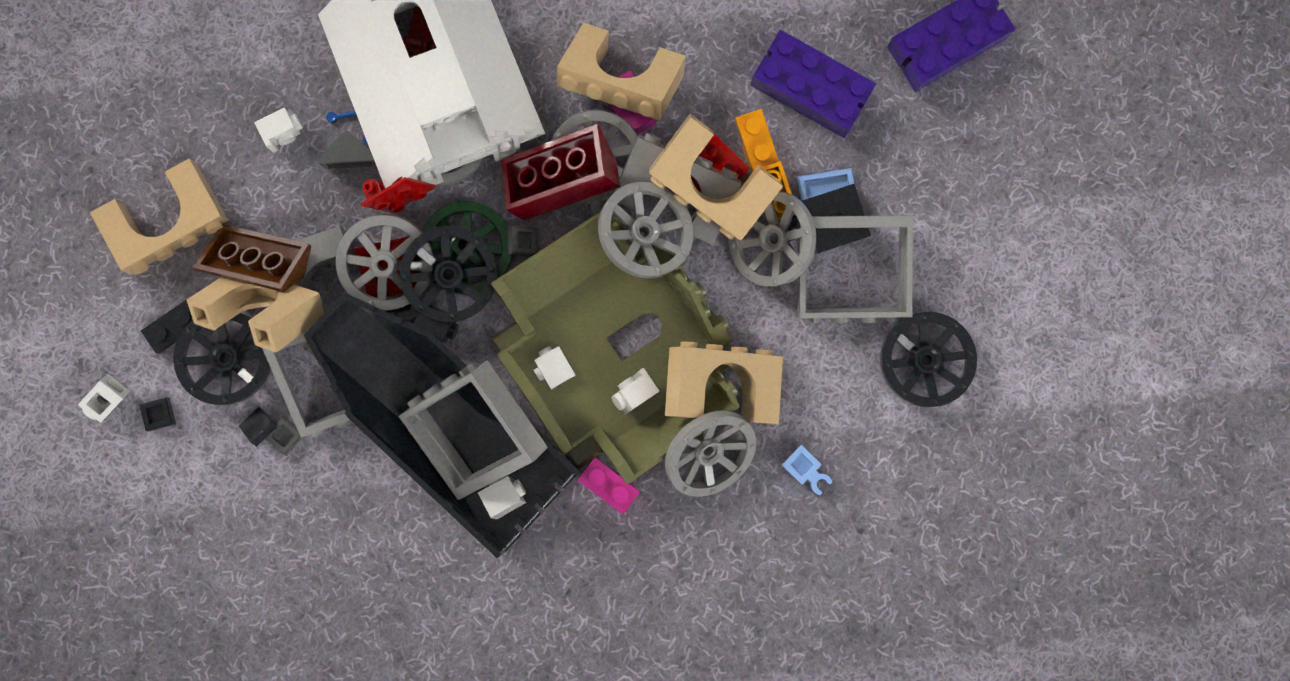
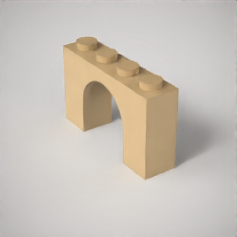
(643, 94)
(734, 213)
(198, 215)
(282, 321)
(692, 366)

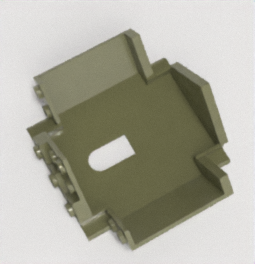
(576, 301)

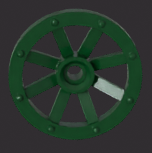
(468, 209)

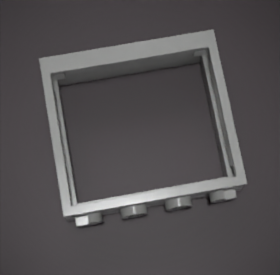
(865, 314)
(312, 428)
(442, 452)

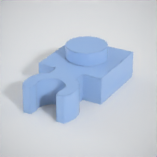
(803, 468)

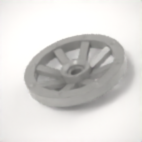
(617, 122)
(648, 226)
(768, 241)
(384, 253)
(708, 450)

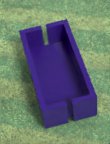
(949, 39)
(812, 83)

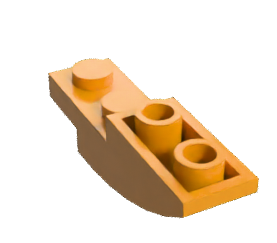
(760, 150)

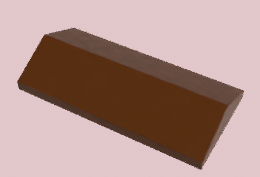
(254, 258)

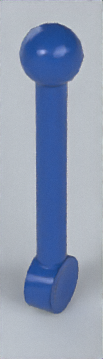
(333, 117)

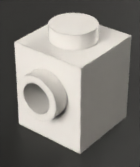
(553, 367)
(502, 496)

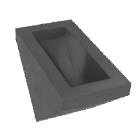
(346, 153)

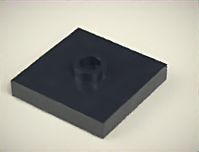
(836, 203)

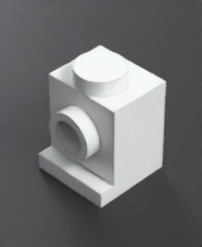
(278, 128)
(111, 390)
(634, 391)

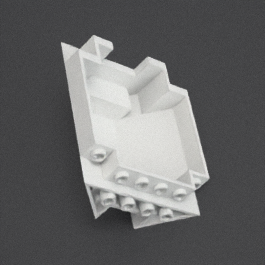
(436, 106)

